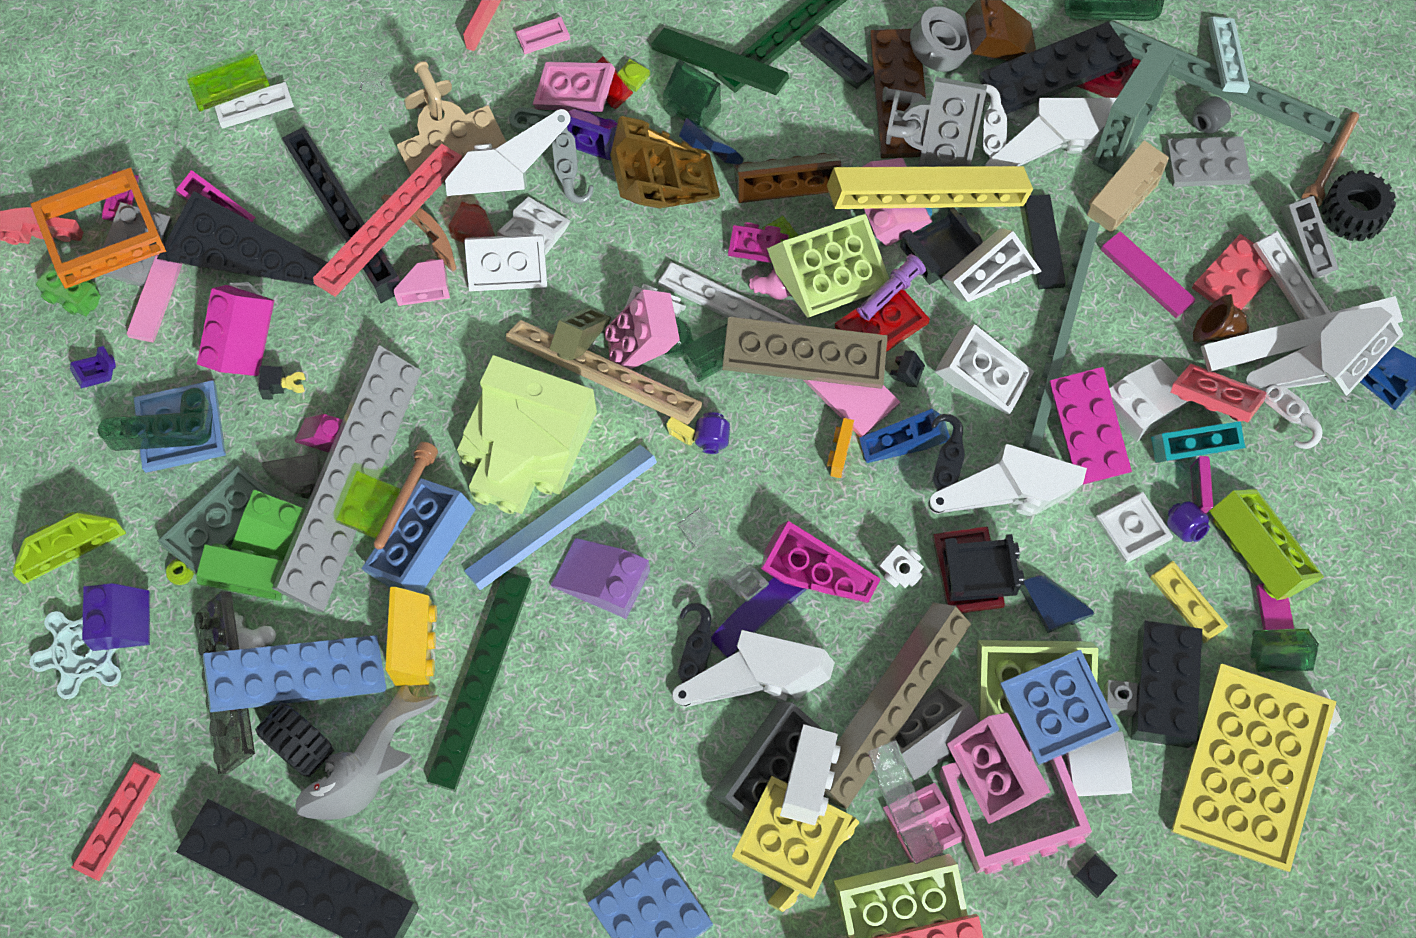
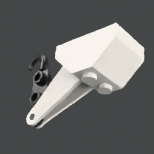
(1016, 478)
(762, 664)

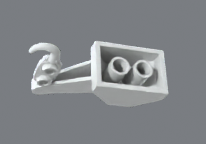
(1058, 124)
(1343, 356)

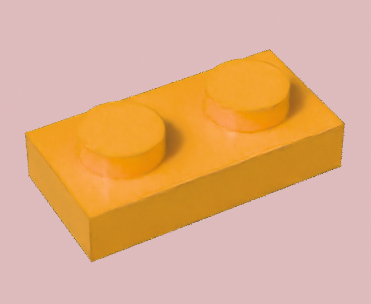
(842, 437)

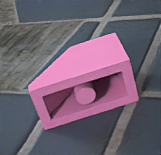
(423, 283)

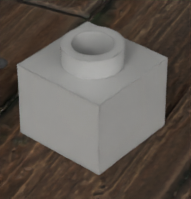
(1120, 706)

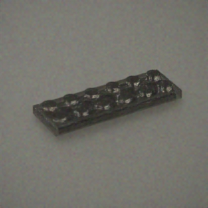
(229, 728)

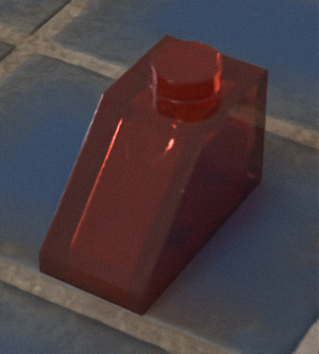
(470, 222)

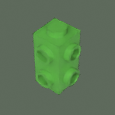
(75, 299)

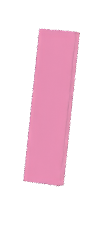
(154, 300)

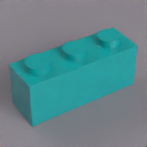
(1198, 442)

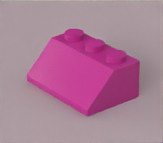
(235, 331)

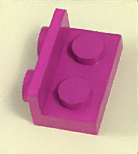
(752, 243)

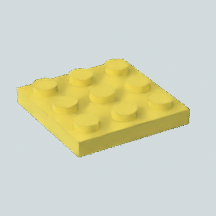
(787, 848)

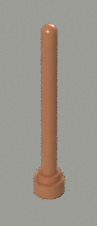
(1317, 189)
(424, 455)

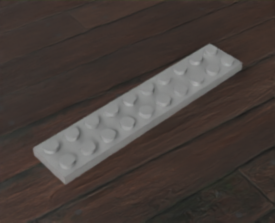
(361, 446)

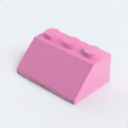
(892, 223)
(998, 767)

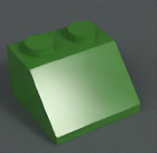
(267, 525)

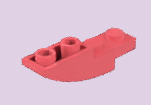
(20, 224)

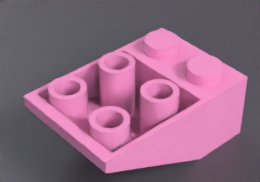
(642, 329)

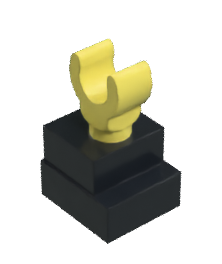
(273, 381)

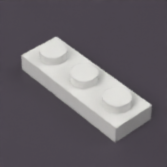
(254, 105)

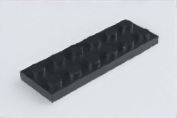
(1057, 67)

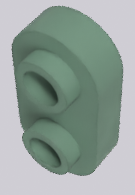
(530, 116)

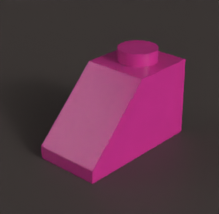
(319, 432)

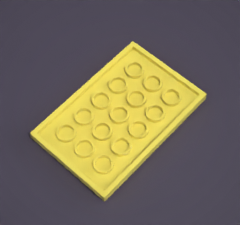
(1254, 767)

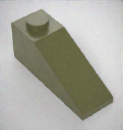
(577, 333)

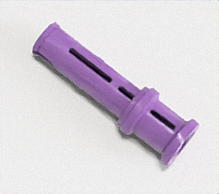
(898, 280)

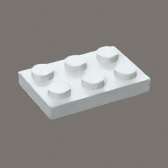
(506, 262)

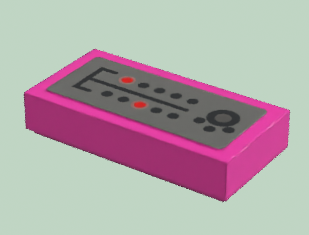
(1201, 483)

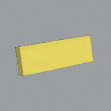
(1188, 601)

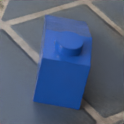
(904, 437)

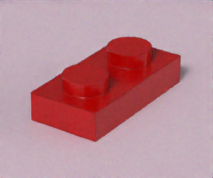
(618, 90)

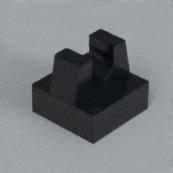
(909, 369)

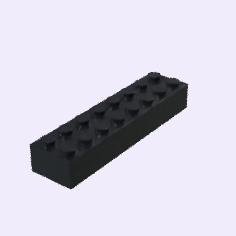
(294, 876)

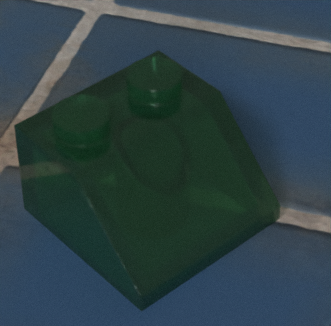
(692, 95)

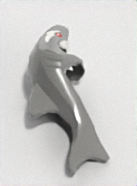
(358, 775)

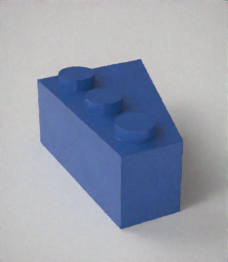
(1392, 377)

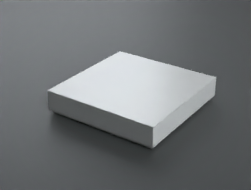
(1134, 527)

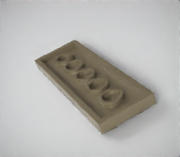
(805, 352)

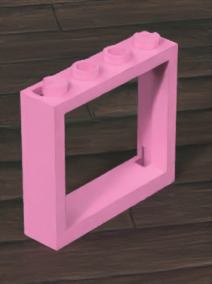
(1020, 854)

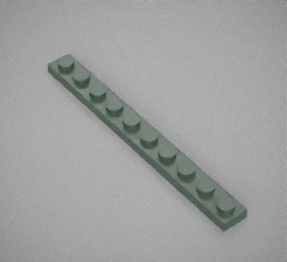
(1258, 98)
(1063, 327)

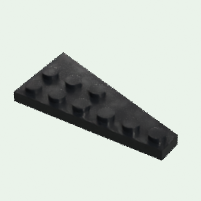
(225, 241)

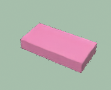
(542, 35)

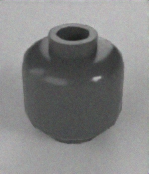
(1211, 115)

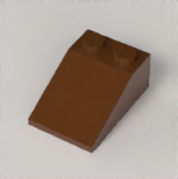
(998, 30)

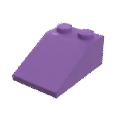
(602, 576)

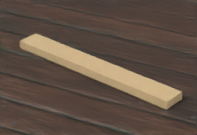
(608, 374)

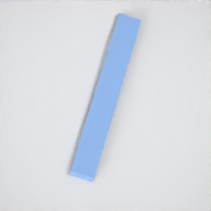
(560, 517)

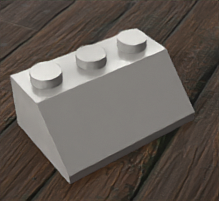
(931, 726)

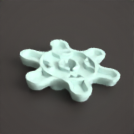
(64, 657)

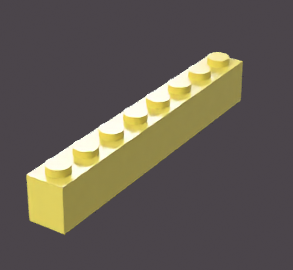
(928, 187)

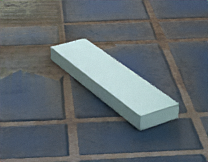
(1228, 55)

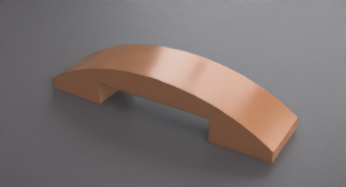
(434, 231)

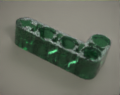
(122, 432)

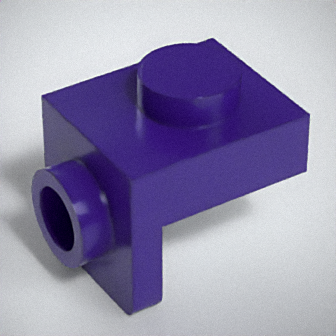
(93, 369)

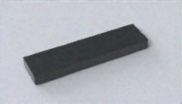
(1044, 242)

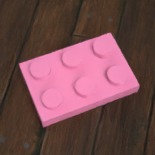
(574, 86)

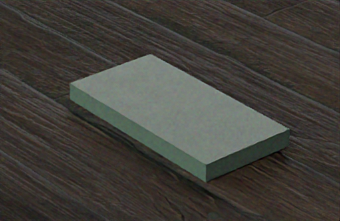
(211, 519)

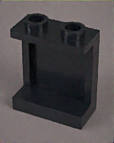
(942, 245)
(982, 569)

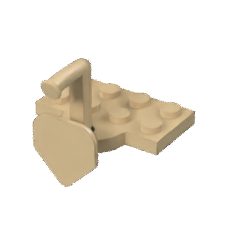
(455, 130)

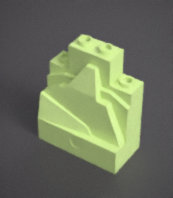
(524, 434)

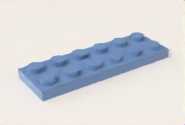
(293, 673)

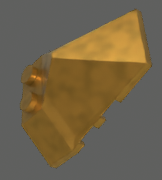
(658, 169)

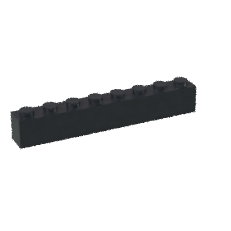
(338, 208)

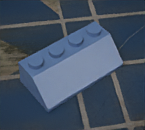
(420, 537)

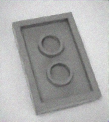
(1208, 161)
(128, 224)

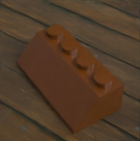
(784, 177)

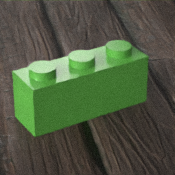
(239, 571)

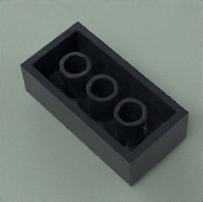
(1167, 684)

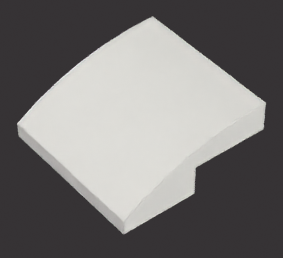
(535, 219)
(1101, 767)

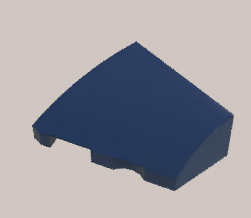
(702, 139)
(1053, 603)

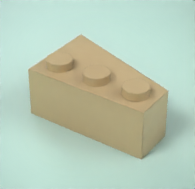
(1128, 187)

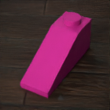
(195, 183)

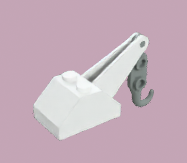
(505, 167)

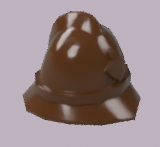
(1221, 321)

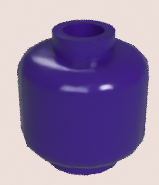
(712, 432)
(1188, 521)

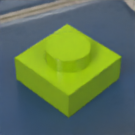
(634, 74)

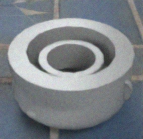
(940, 39)

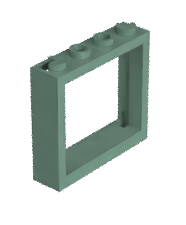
(1129, 111)

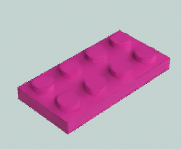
(1090, 424)

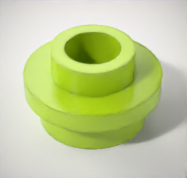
(178, 579)

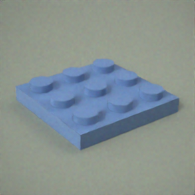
(170, 402)
(1059, 707)
(650, 904)

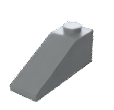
(1309, 235)

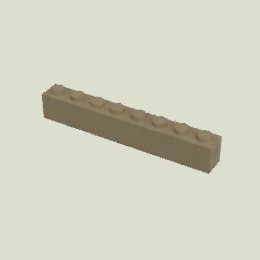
(895, 698)

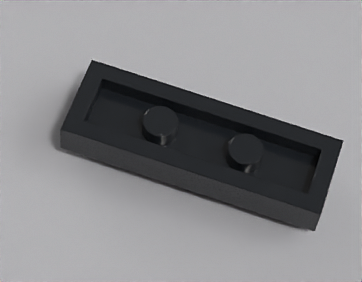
(838, 57)

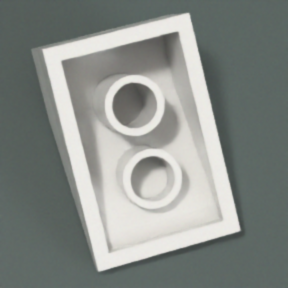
(984, 369)
(1145, 399)

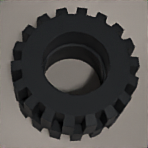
(1352, 221)
(294, 739)

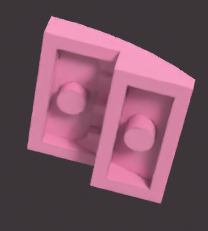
(937, 814)

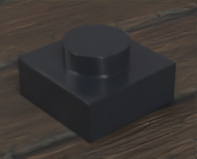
(1095, 876)

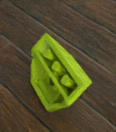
(63, 542)

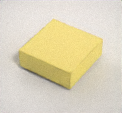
(680, 431)

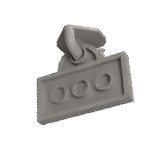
(940, 126)

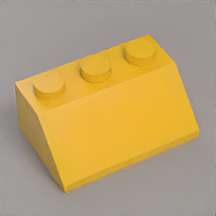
(410, 637)

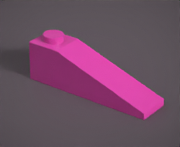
(810, 564)

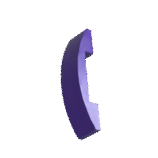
(754, 614)

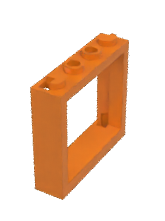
(107, 258)

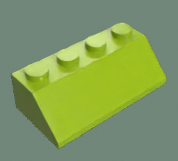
(1265, 544)

